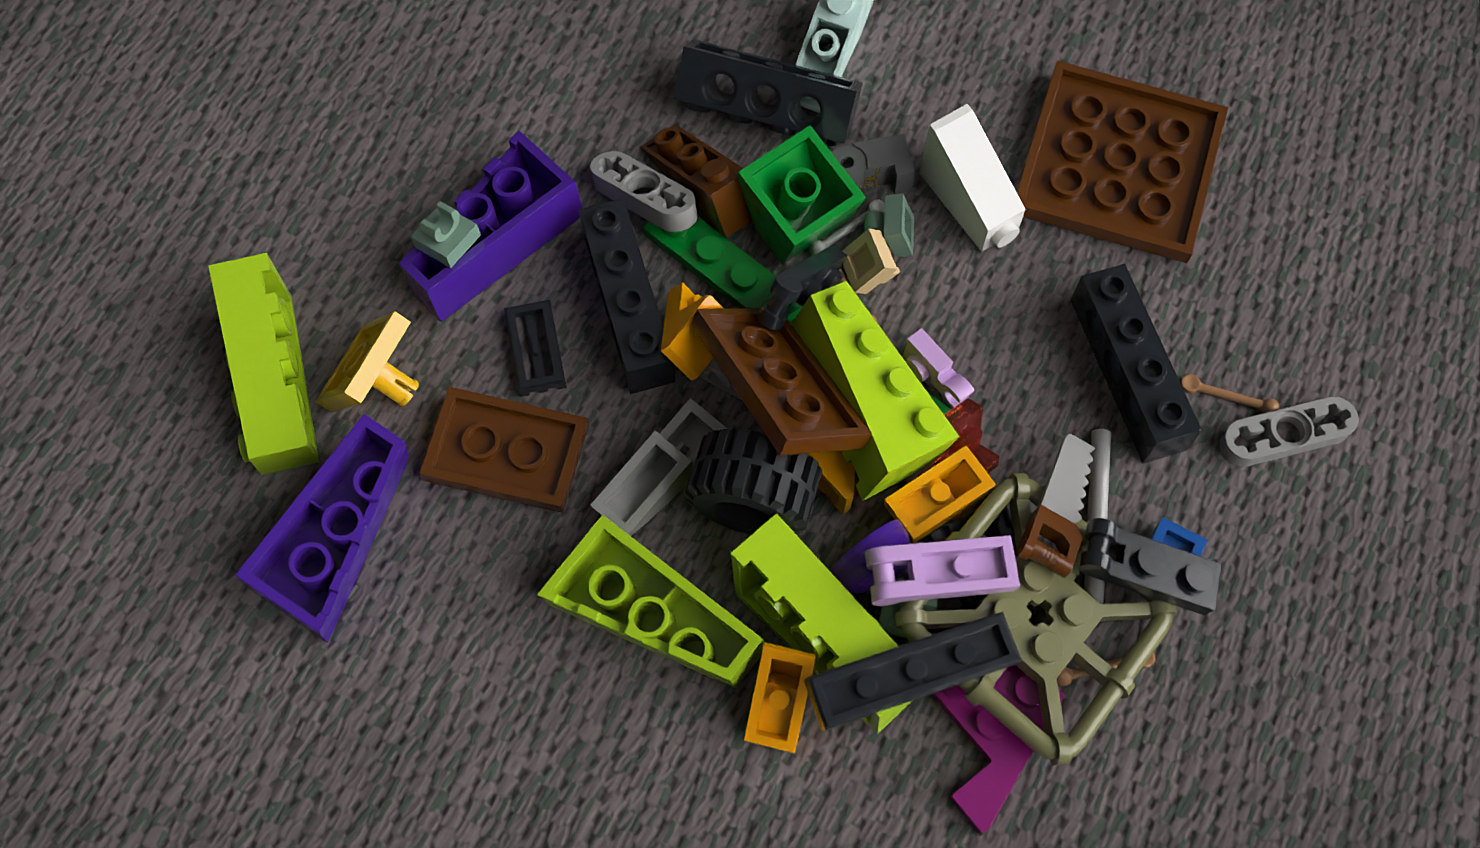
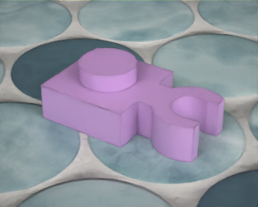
(935, 368)

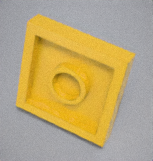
(367, 367)

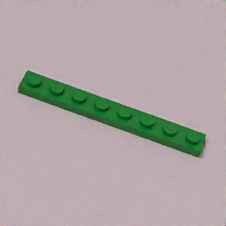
(722, 266)

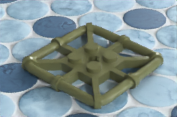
(1048, 646)

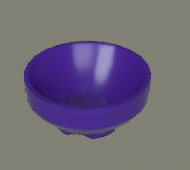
(852, 567)

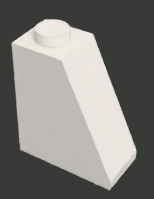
(971, 179)

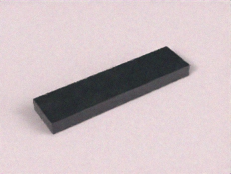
(912, 671)

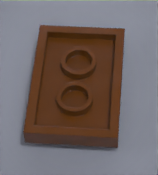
(505, 449)

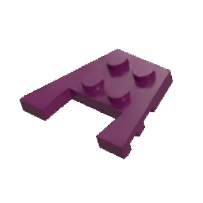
(1007, 755)

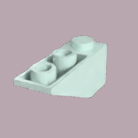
(832, 38)

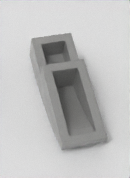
(656, 470)

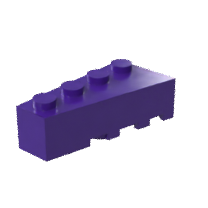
(517, 211)
(329, 530)

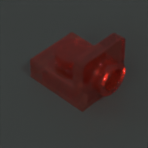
(966, 421)

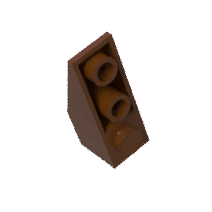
(703, 172)

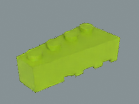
(264, 364)
(879, 385)
(651, 605)

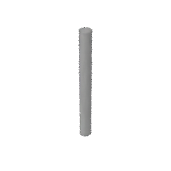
(1098, 496)

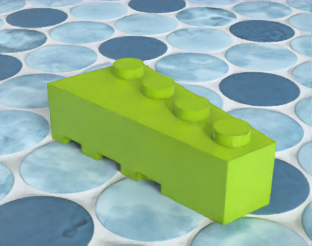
(806, 603)

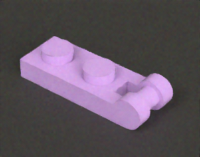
(943, 569)

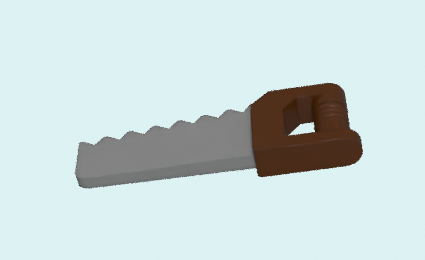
(1059, 510)

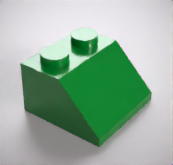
(798, 194)

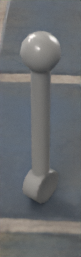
(817, 246)

